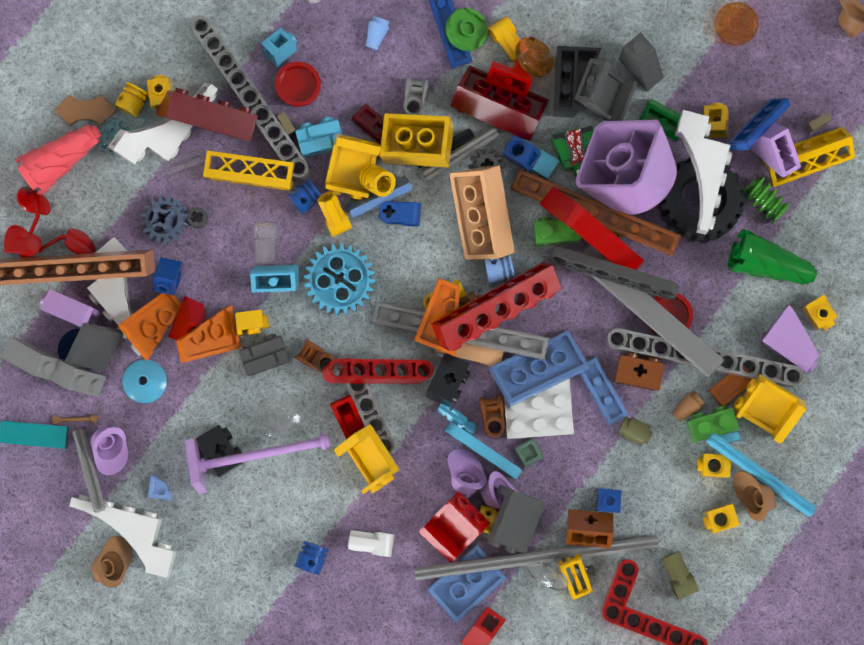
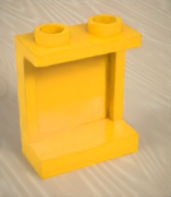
(346, 163)
(770, 407)
(370, 457)

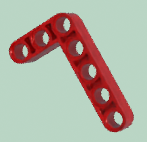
(590, 229)
(644, 620)

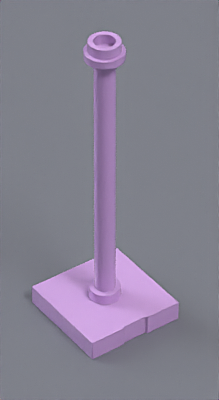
(198, 465)

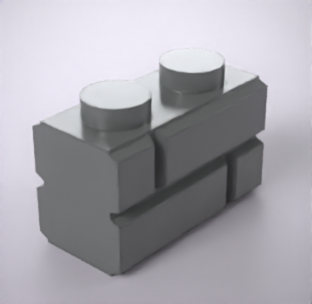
(263, 355)

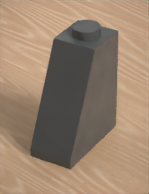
(642, 61)

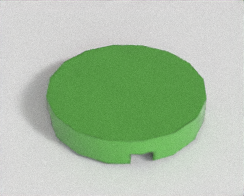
(466, 29)

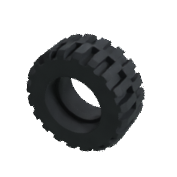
(686, 225)

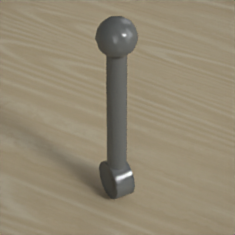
(589, 569)

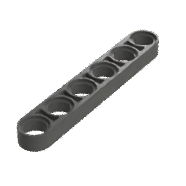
(614, 273)

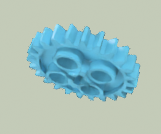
(328, 295)

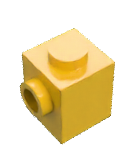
(157, 89)

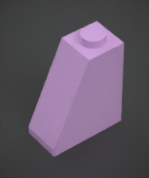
(777, 150)
(68, 309)
(790, 341)

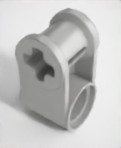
(415, 94)

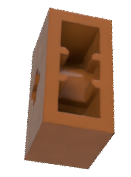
(627, 376)
(589, 528)

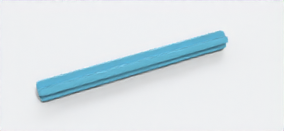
(761, 474)

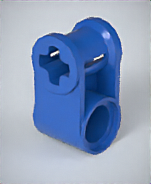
(405, 213)

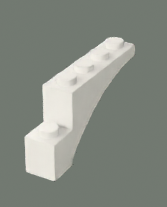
(160, 137)
(708, 161)
(112, 292)
(138, 530)

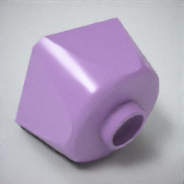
(628, 165)

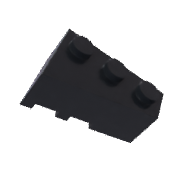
(569, 71)

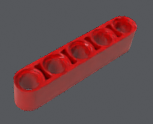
(368, 374)

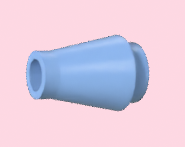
(376, 32)

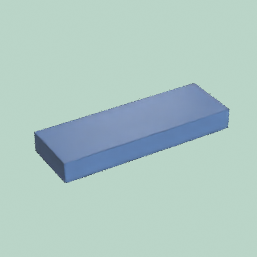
(359, 207)
(603, 392)

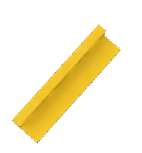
(812, 148)
(249, 179)

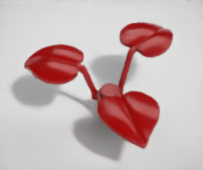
(27, 244)

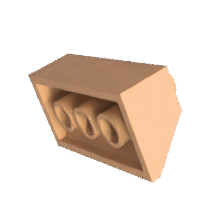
(482, 213)

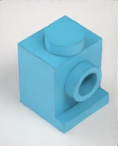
(279, 46)

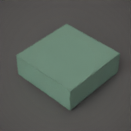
(528, 452)

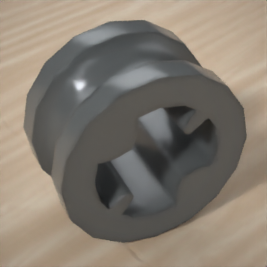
(204, 219)

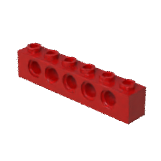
(447, 326)

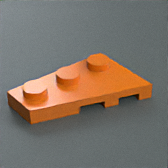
(442, 301)
(150, 323)
(211, 337)

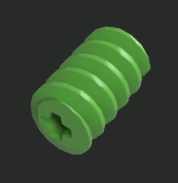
(766, 199)

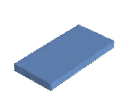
(527, 376)

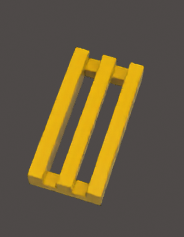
(570, 563)

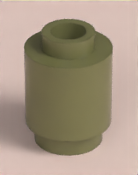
(635, 430)

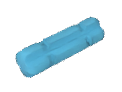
(457, 418)

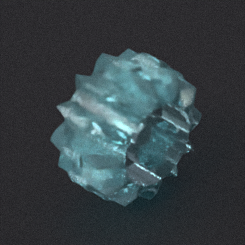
(108, 129)

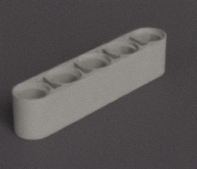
(374, 413)

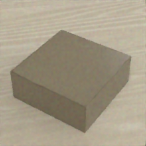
(818, 123)
(286, 124)

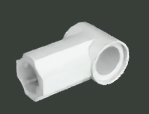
(376, 542)

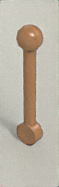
(56, 419)

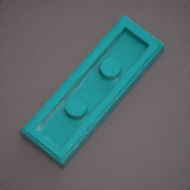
(33, 434)

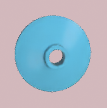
(155, 383)

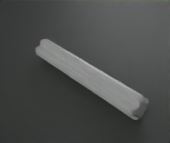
(463, 152)
(89, 470)

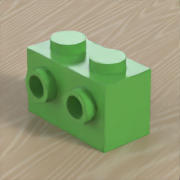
(553, 233)
(719, 422)

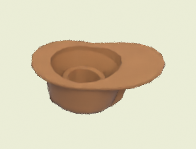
(851, 17)
(754, 496)
(112, 562)

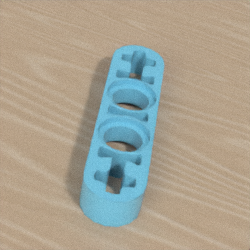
(483, 450)

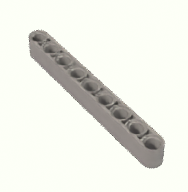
(245, 88)
(736, 359)

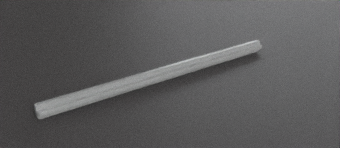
(525, 558)

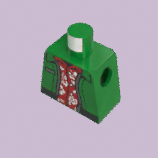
(571, 147)

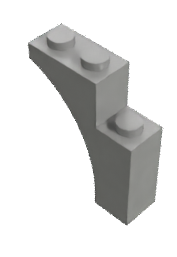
(50, 367)

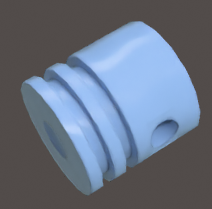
(499, 269)

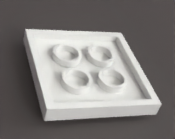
(542, 414)

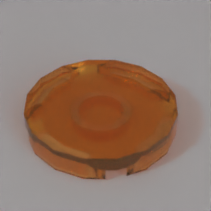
(736, 23)
(534, 57)

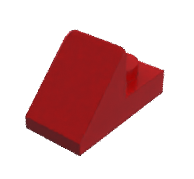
(509, 79)
(347, 416)

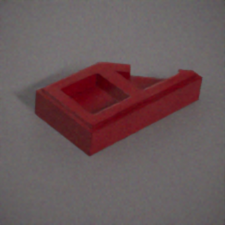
(369, 122)

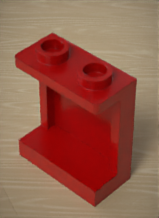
(454, 527)

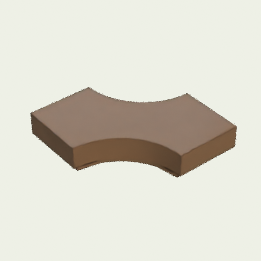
(94, 110)

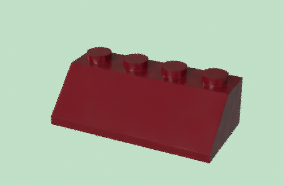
(498, 106)
(208, 115)

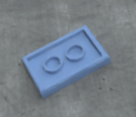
(463, 592)

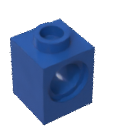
(527, 158)
(167, 276)
(608, 500)

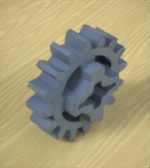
(155, 218)

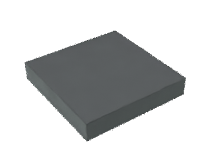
(94, 347)

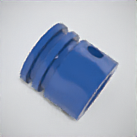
(308, 192)
(311, 552)

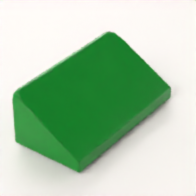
(667, 117)

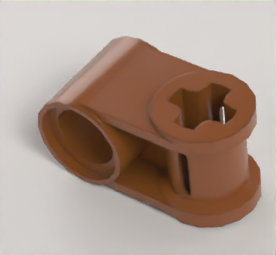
(313, 356)
(492, 414)

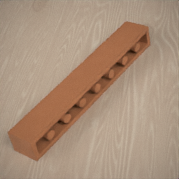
(77, 267)

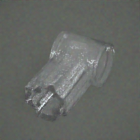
(265, 235)

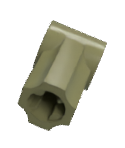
(681, 580)

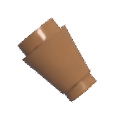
(688, 406)

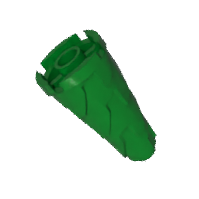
(766, 259)

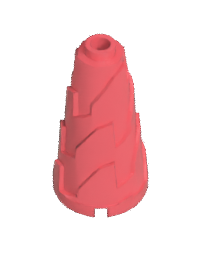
(54, 159)

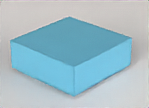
(545, 164)

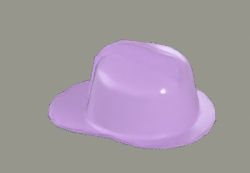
(109, 449)
(466, 472)
(489, 492)

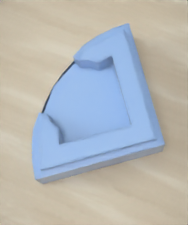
(158, 489)

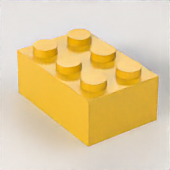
(416, 140)

